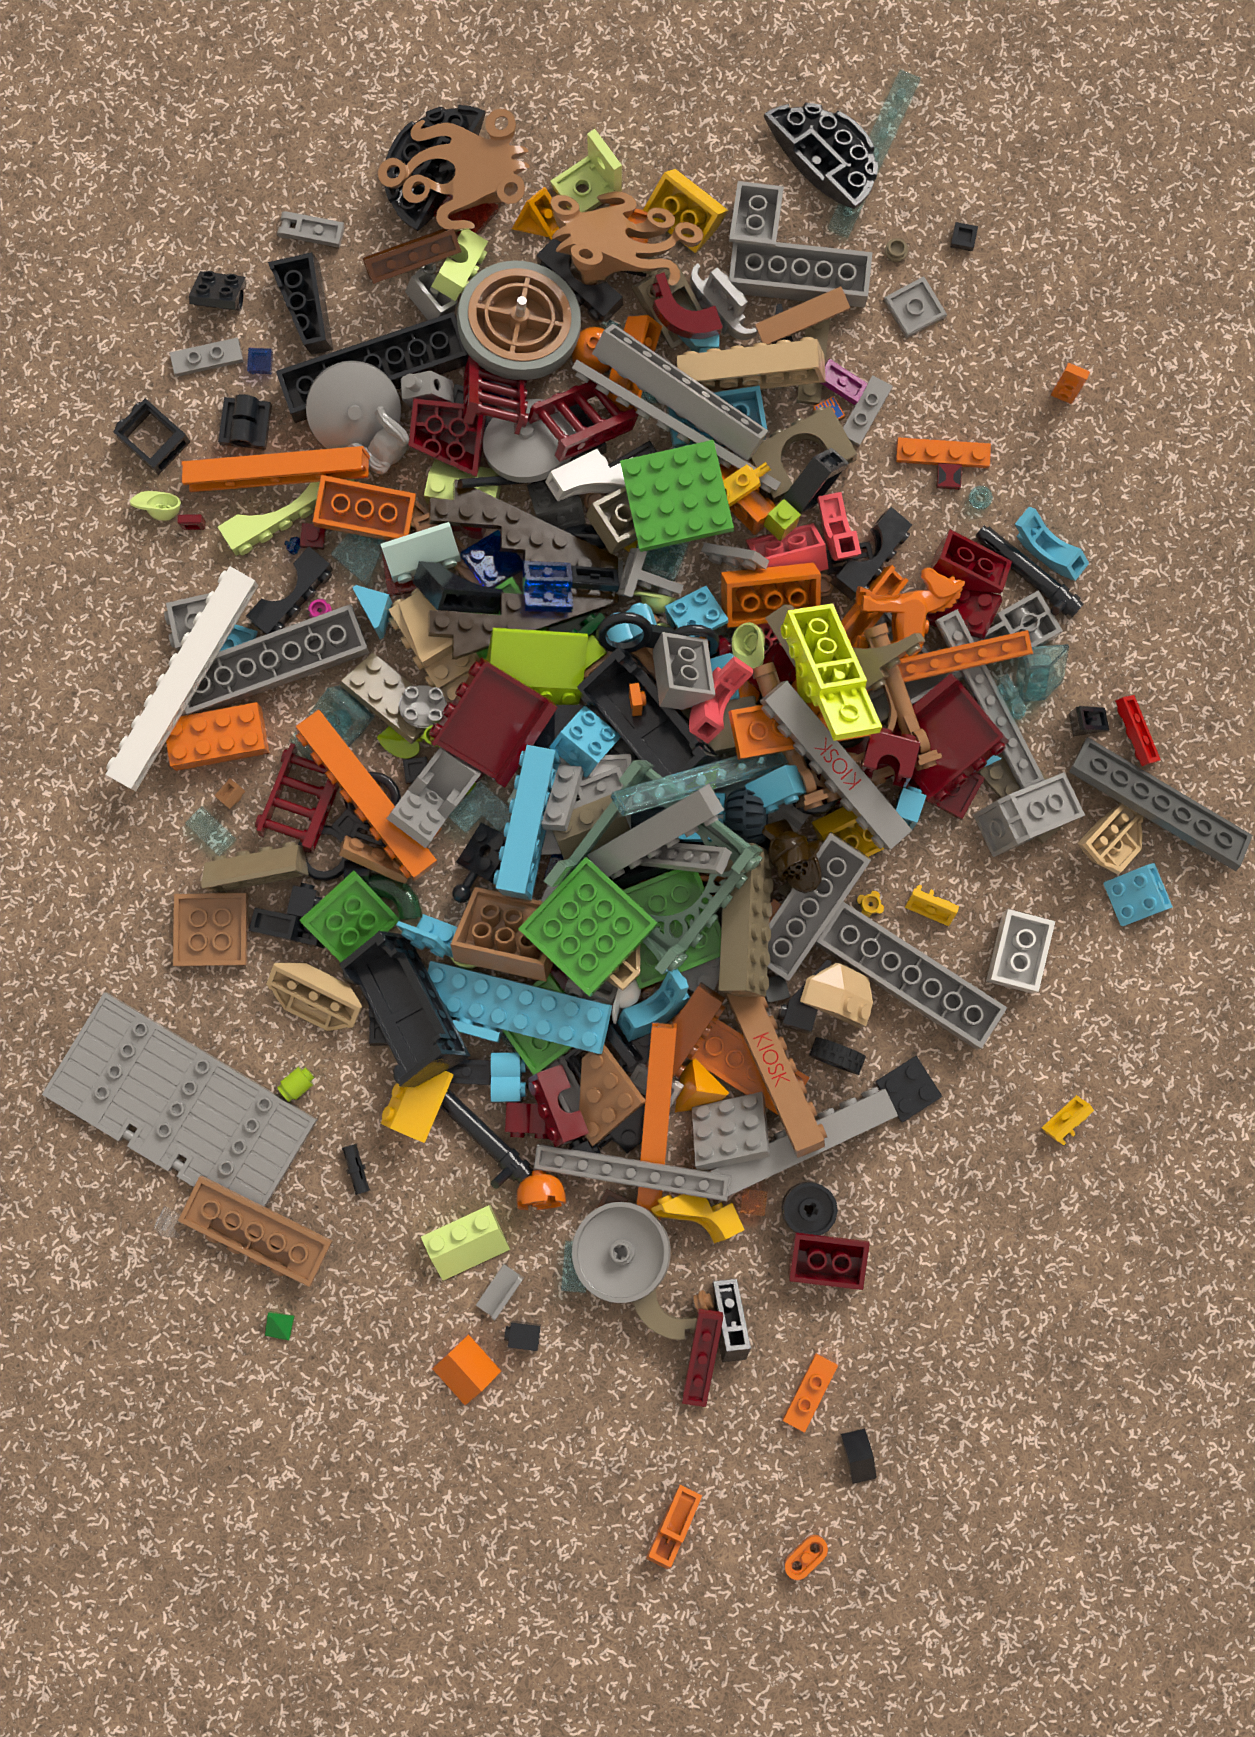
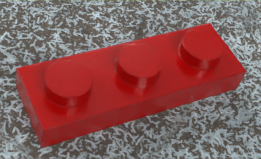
(1137, 730)

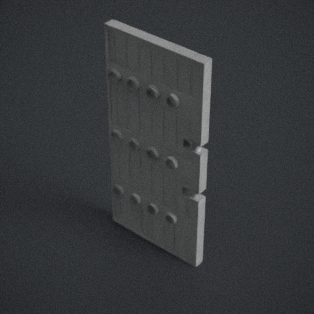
(180, 1100)

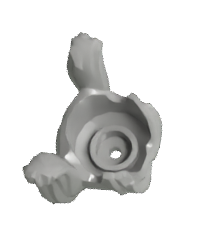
(387, 445)

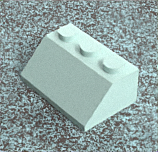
(428, 545)

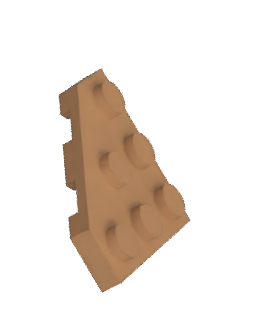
(605, 1095)

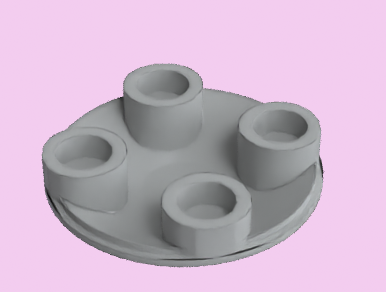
(422, 705)

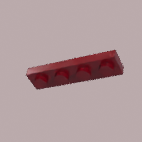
(702, 1357)

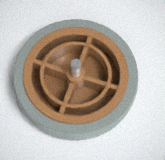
(518, 320)

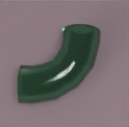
(400, 894)

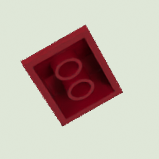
(971, 563)

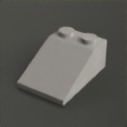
(756, 214)

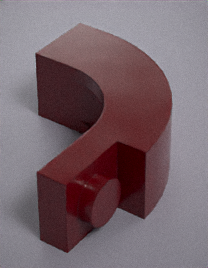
(683, 322)

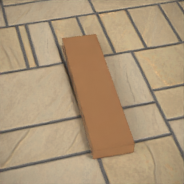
(802, 316)

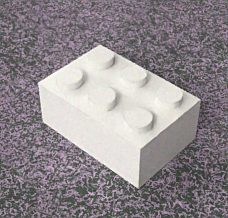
(1020, 951)

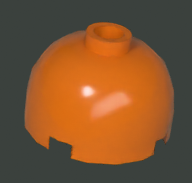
(585, 346)
(540, 1191)

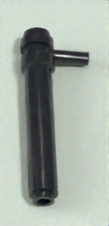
(1058, 594)
(507, 1158)

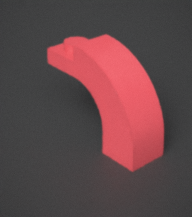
(838, 536)
(707, 717)

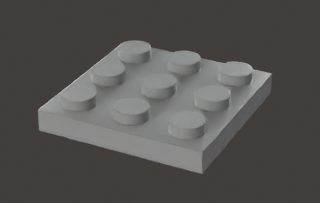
(730, 1131)

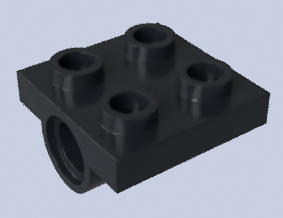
(218, 290)
(245, 422)

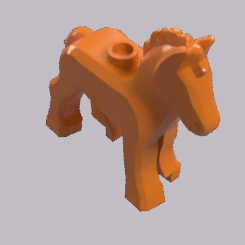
(911, 608)

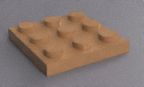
(210, 929)

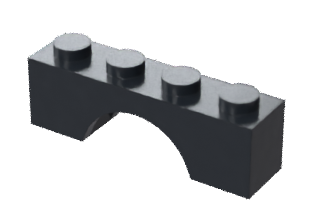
(599, 299)
(887, 533)
(311, 572)

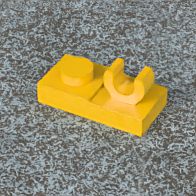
(931, 906)
(1067, 1118)

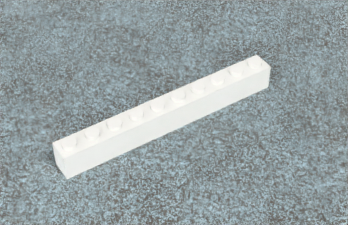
(182, 678)

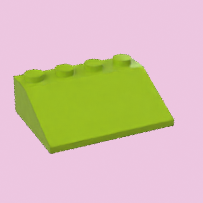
(542, 660)

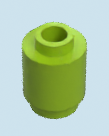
(296, 1083)

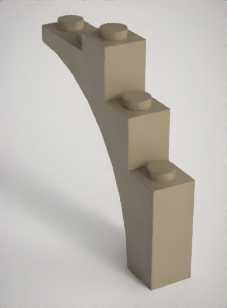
(872, 660)

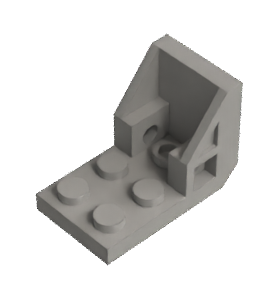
(433, 796)
(1028, 814)

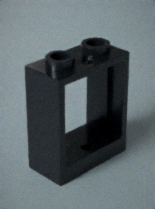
(168, 450)
(815, 480)
(618, 1040)

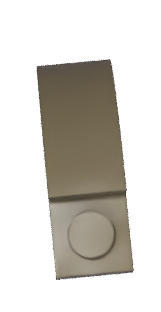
(660, 1321)

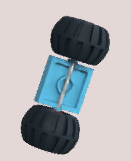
(742, 815)

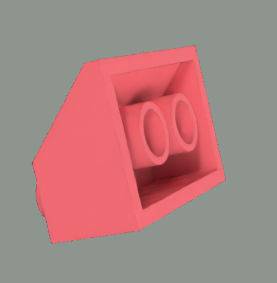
(798, 547)

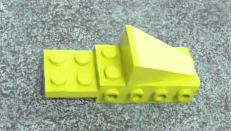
(829, 671)

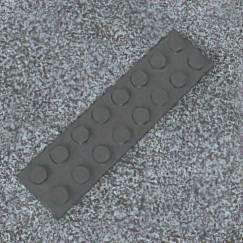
(1161, 804)

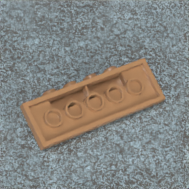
(255, 1231)

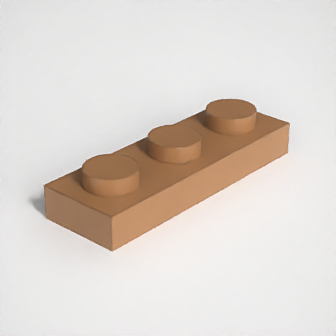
(371, 858)

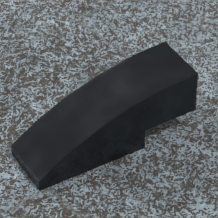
(282, 926)

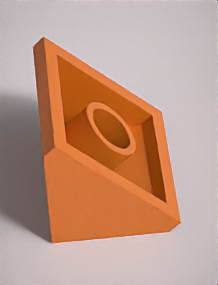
(466, 1370)

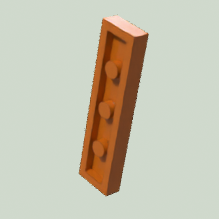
(942, 451)

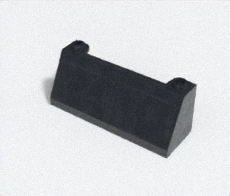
(660, 732)
(405, 1007)

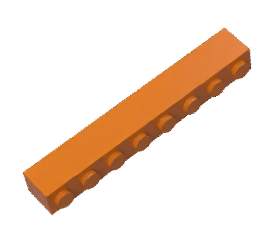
(364, 793)

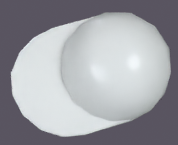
(625, 999)

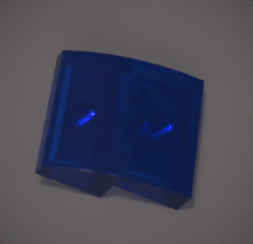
(547, 586)

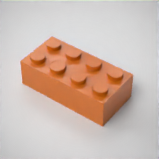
(363, 509)
(759, 592)
(217, 737)

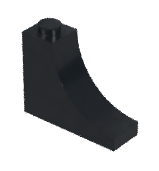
(454, 593)

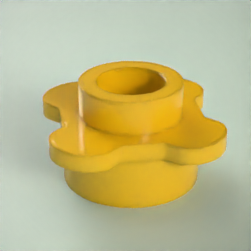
(874, 898)

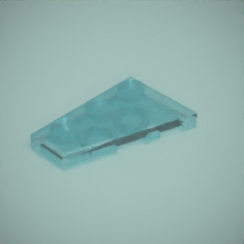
(359, 555)

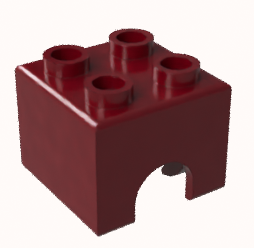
(894, 751)

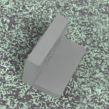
(499, 1291)

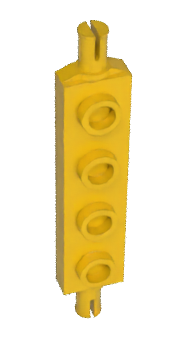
(743, 482)

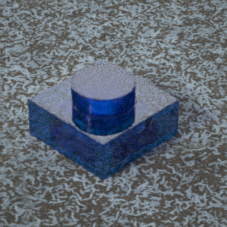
(260, 361)

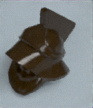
(788, 851)

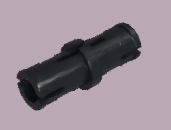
(356, 1169)

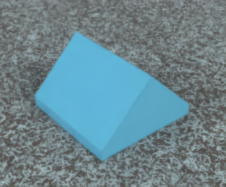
(376, 608)

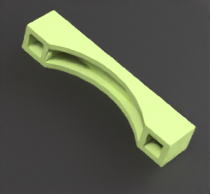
(246, 531)

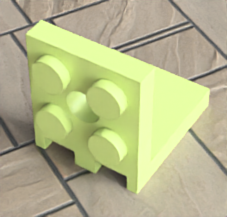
(598, 171)

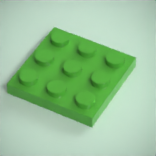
(349, 917)
(536, 1052)

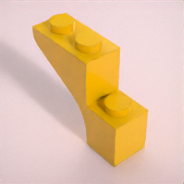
(718, 1220)

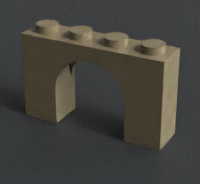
(821, 428)

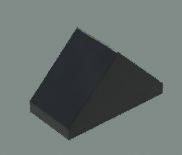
(1088, 720)
(859, 1456)

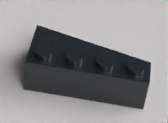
(304, 296)

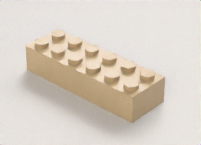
(759, 365)

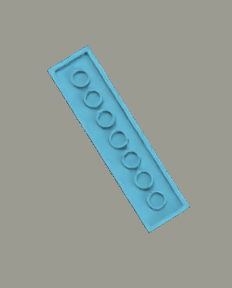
(522, 1007)

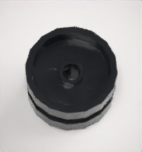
(823, 1205)

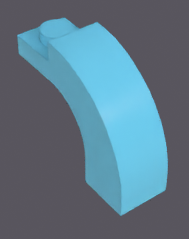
(1048, 548)
(658, 1008)

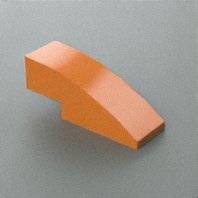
(674, 1527)

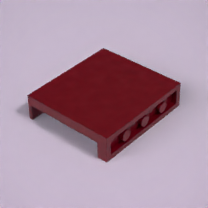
(492, 721)
(957, 731)

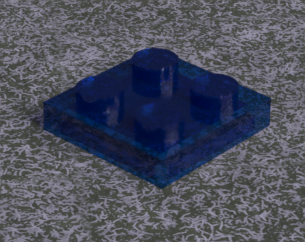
(490, 564)

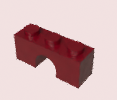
(560, 1125)

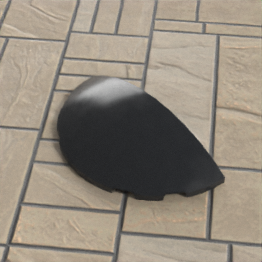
(827, 150)
(439, 170)

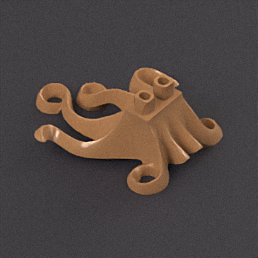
(483, 167)
(601, 238)

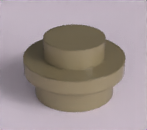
(896, 250)

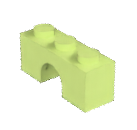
(454, 275)

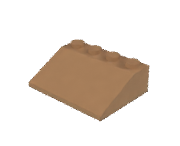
(491, 936)

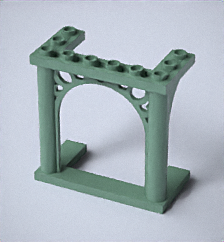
(669, 949)

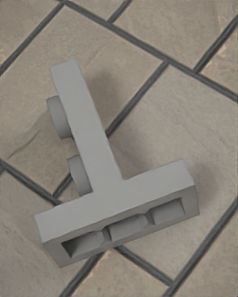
(633, 573)

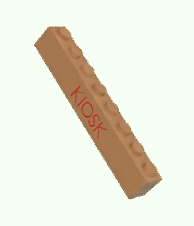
(778, 1074)

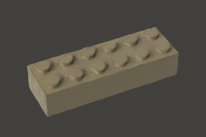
(747, 933)

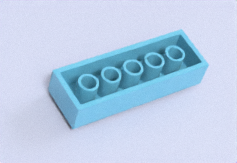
(524, 831)

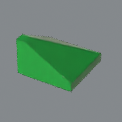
(279, 1325)

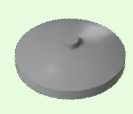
(345, 402)
(527, 455)
(621, 1252)

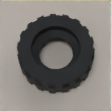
(837, 1055)

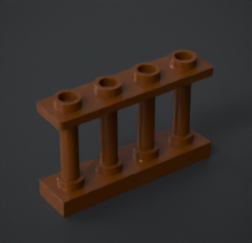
(411, 255)

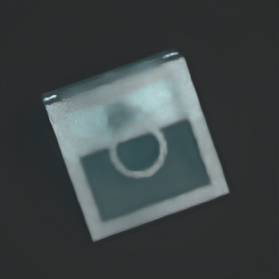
(1041, 672)

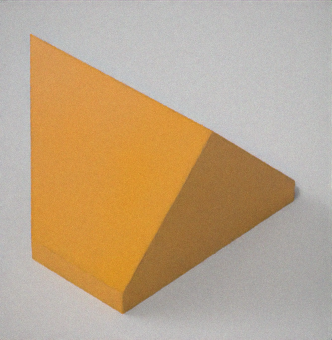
(537, 216)
(698, 1087)

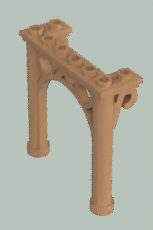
(899, 709)

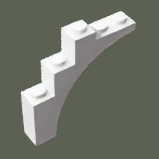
(585, 475)

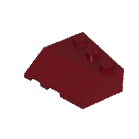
(441, 433)

